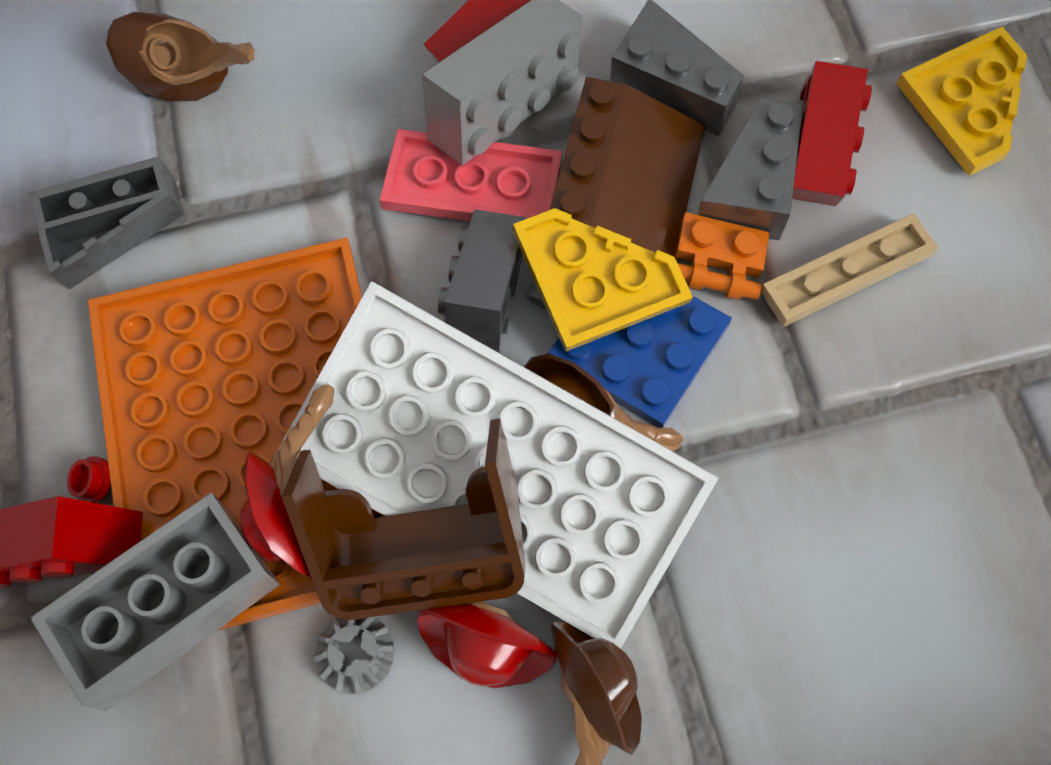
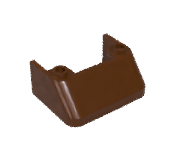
(412, 558)

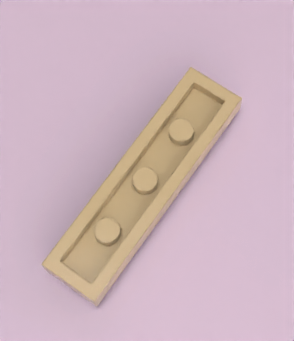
(848, 269)

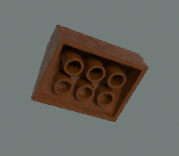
(629, 165)

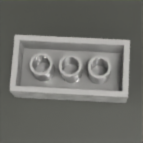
(501, 78)
(153, 603)

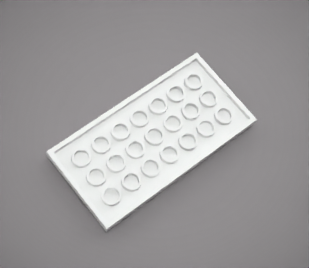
(593, 494)

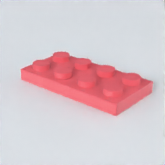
(500, 180)

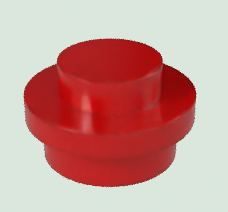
(89, 479)

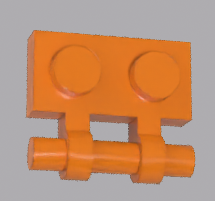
(725, 247)

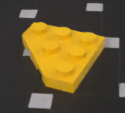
(970, 97)
(596, 277)

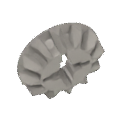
(360, 674)

